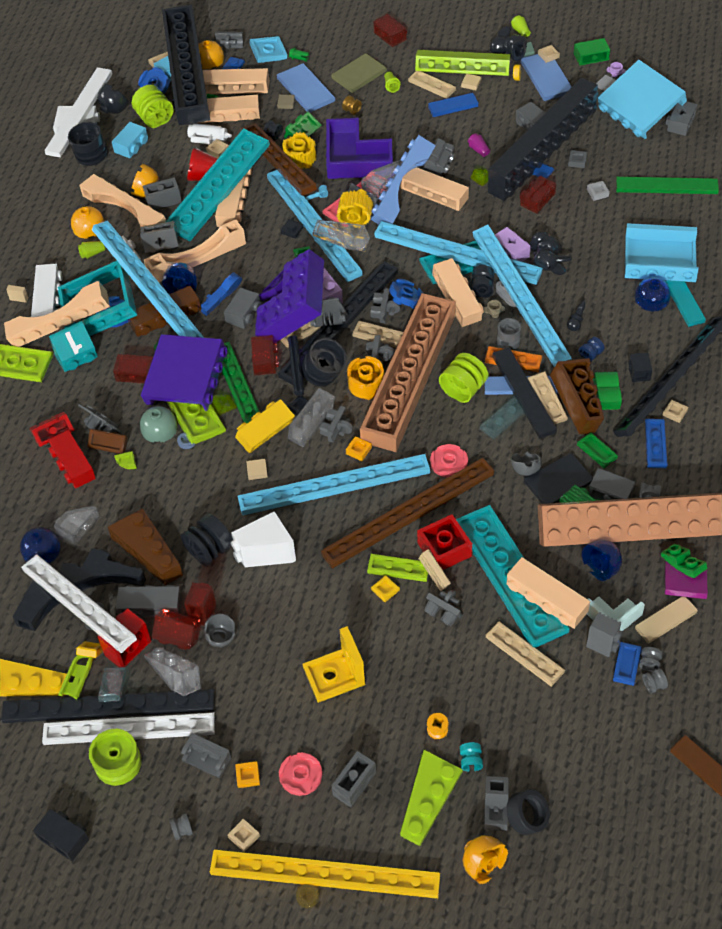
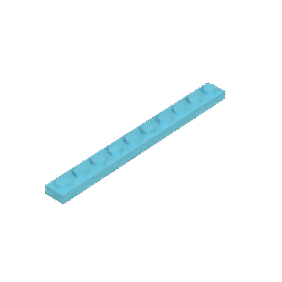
(309, 217)
(448, 249)
(145, 280)
(521, 295)
(333, 484)

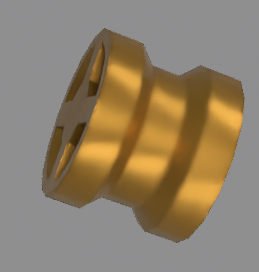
(351, 105)

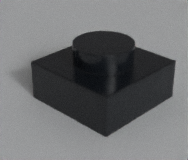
(291, 228)

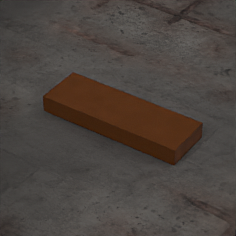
(699, 762)

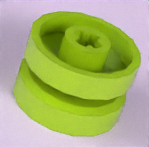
(115, 757)

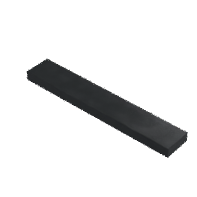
(524, 393)

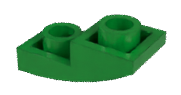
(681, 559)

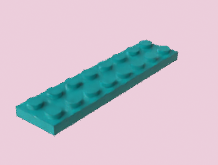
(218, 183)
(497, 556)

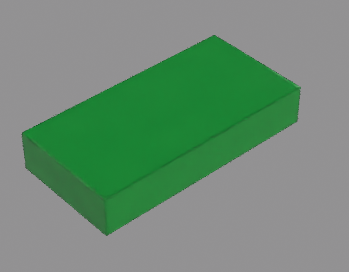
(597, 450)

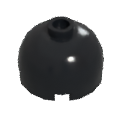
(111, 100)

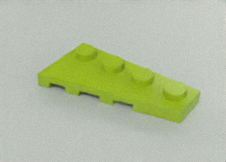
(430, 791)

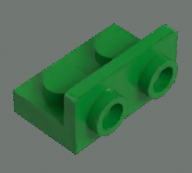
(304, 123)

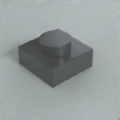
(577, 159)

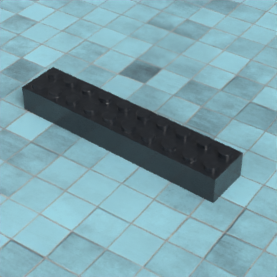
(185, 65)
(542, 139)

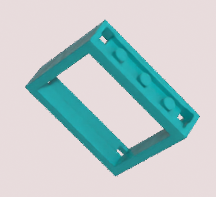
(109, 316)

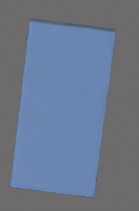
(546, 77)
(305, 87)

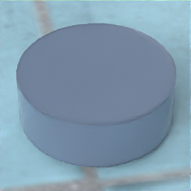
(183, 442)

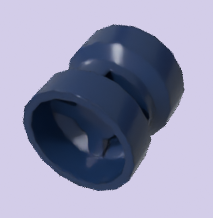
(592, 348)

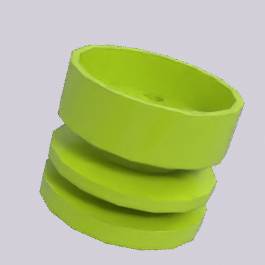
(152, 106)
(463, 377)

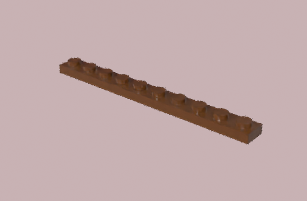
(407, 513)

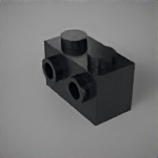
(61, 834)

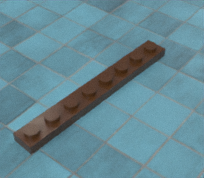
(284, 164)

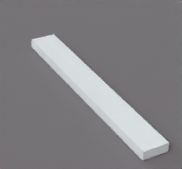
(78, 112)
(79, 603)
(138, 727)

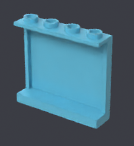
(640, 98)
(661, 252)

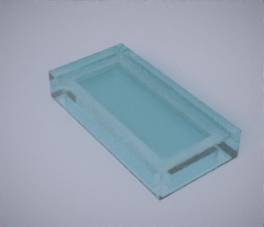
(112, 684)

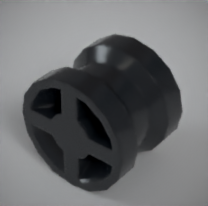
(273, 129)

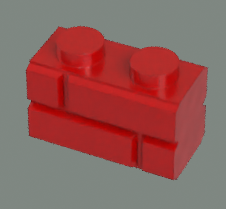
(51, 428)

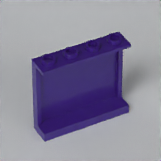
(184, 370)

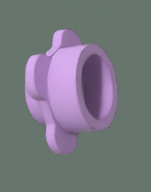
(616, 69)

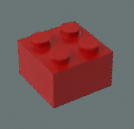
(445, 541)
(138, 628)

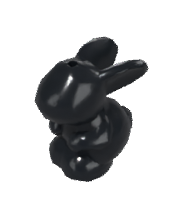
(513, 45)
(546, 253)

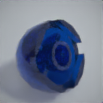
(178, 276)
(652, 294)
(40, 542)
(602, 558)

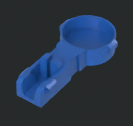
(228, 286)

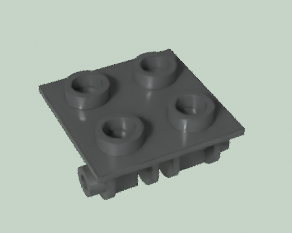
(331, 309)
(99, 421)

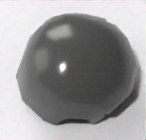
(526, 464)
(218, 624)

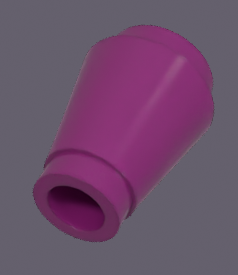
(478, 144)

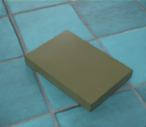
(359, 73)

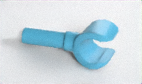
(323, 192)

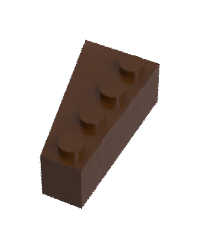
(576, 388)
(142, 540)

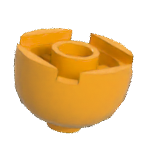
(211, 54)
(146, 176)
(83, 221)
(483, 853)

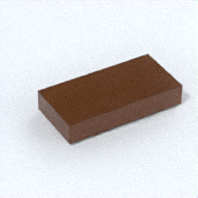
(107, 441)

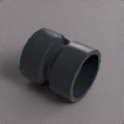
(483, 281)

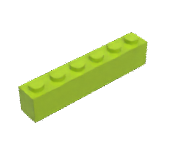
(462, 62)

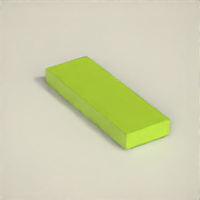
(397, 567)

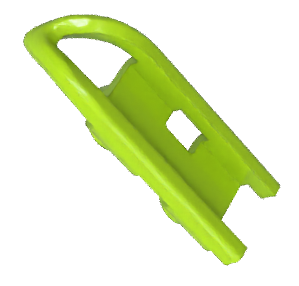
(80, 673)

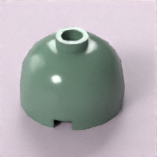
(158, 424)

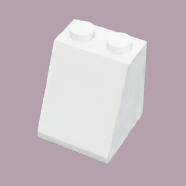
(263, 543)

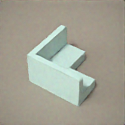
(625, 612)

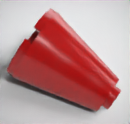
(199, 164)

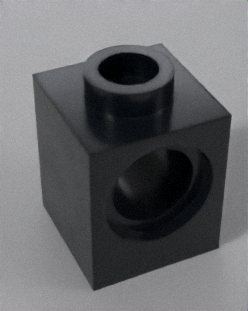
(640, 367)

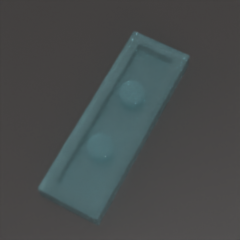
(502, 419)

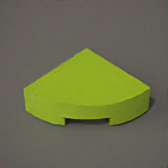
(126, 460)

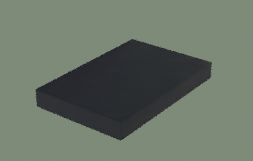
(557, 479)

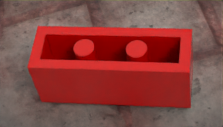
(71, 459)

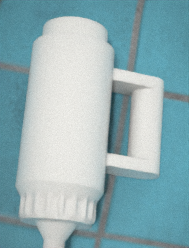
(207, 133)

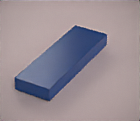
(453, 104)
(655, 443)

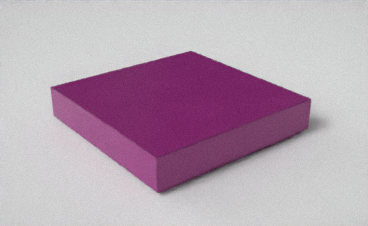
(682, 585)

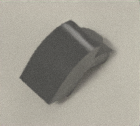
(495, 803)

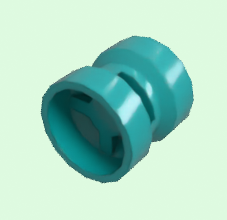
(471, 756)

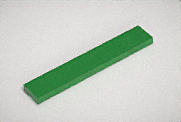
(667, 185)
(238, 386)

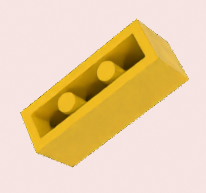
(264, 425)

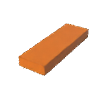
(526, 360)

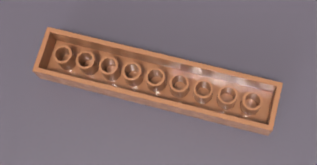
(408, 372)
(630, 519)

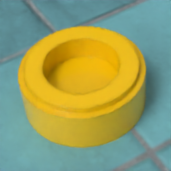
(517, 72)

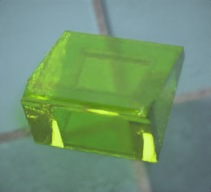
(480, 176)
(222, 404)

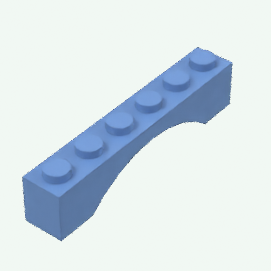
(418, 154)

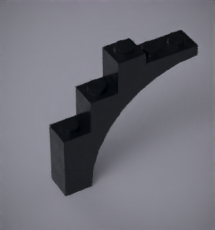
(96, 570)

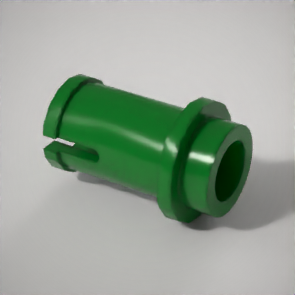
(298, 54)

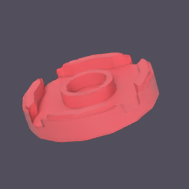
(444, 464)
(300, 774)

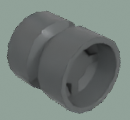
(509, 334)

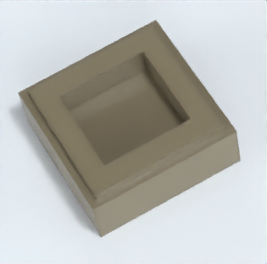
(286, 101)

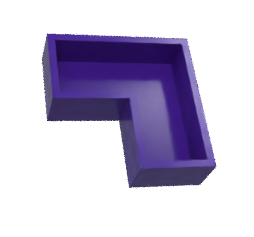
(349, 155)
(299, 298)

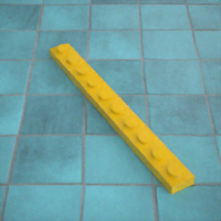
(325, 873)

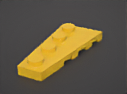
(27, 680)

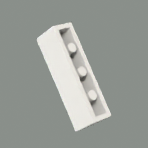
(46, 290)

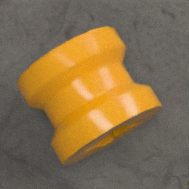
(434, 730)

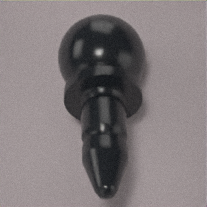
(575, 322)

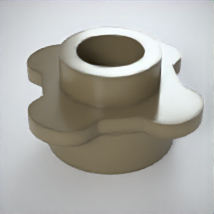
(494, 308)

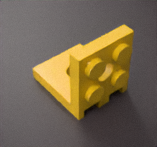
(344, 663)

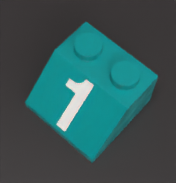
(73, 347)

